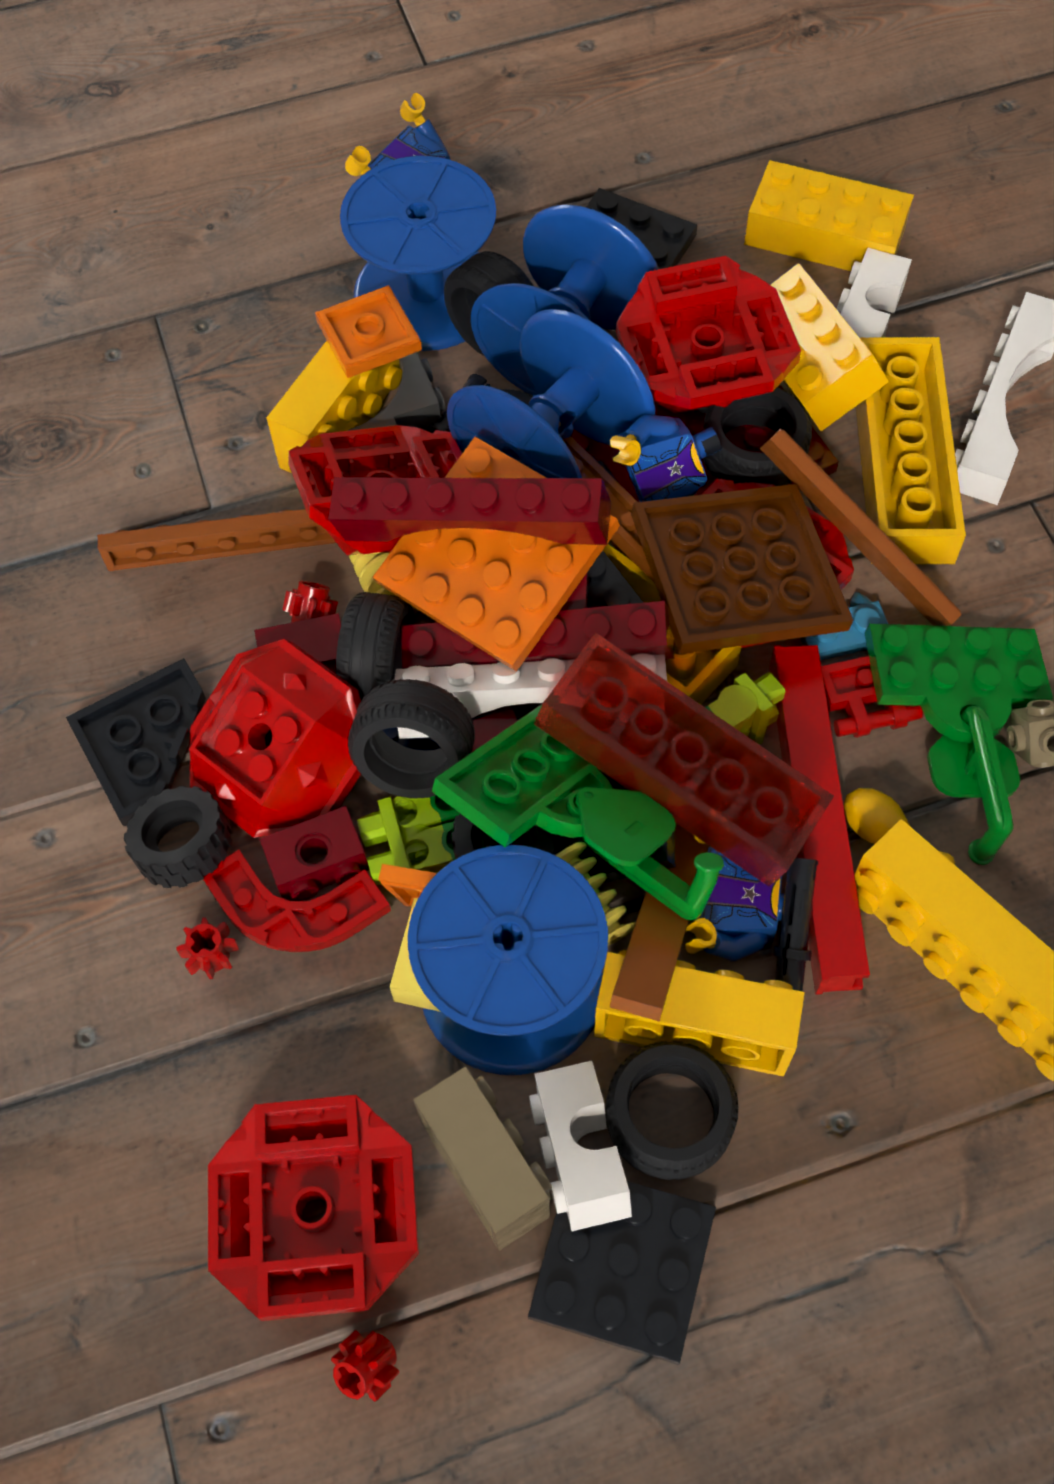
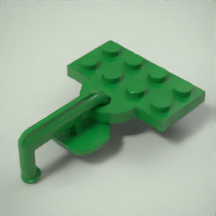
(967, 691)
(536, 780)

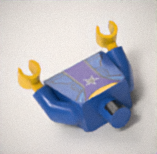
(410, 142)
(664, 456)
(738, 915)

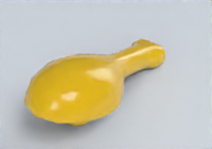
(874, 814)

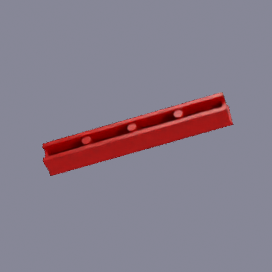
(807, 745)

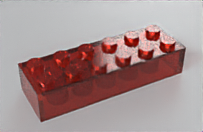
(683, 759)

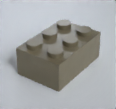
(485, 1156)

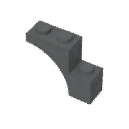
(415, 401)

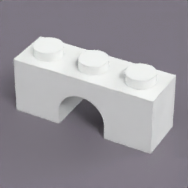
(875, 285)
(589, 1181)

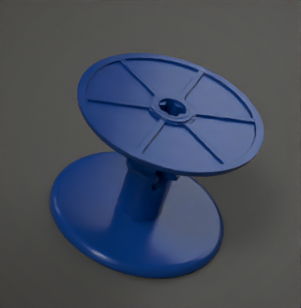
(413, 228)
(581, 267)
(580, 381)
(509, 958)

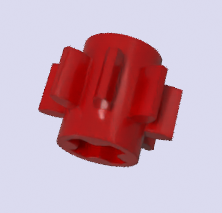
(309, 601)
(203, 959)
(364, 1365)

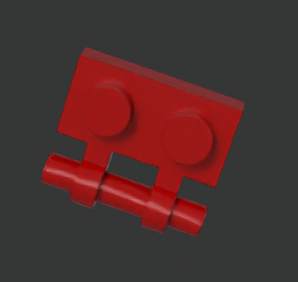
(851, 686)

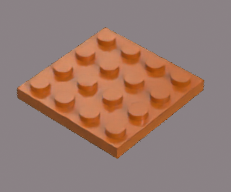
(485, 582)

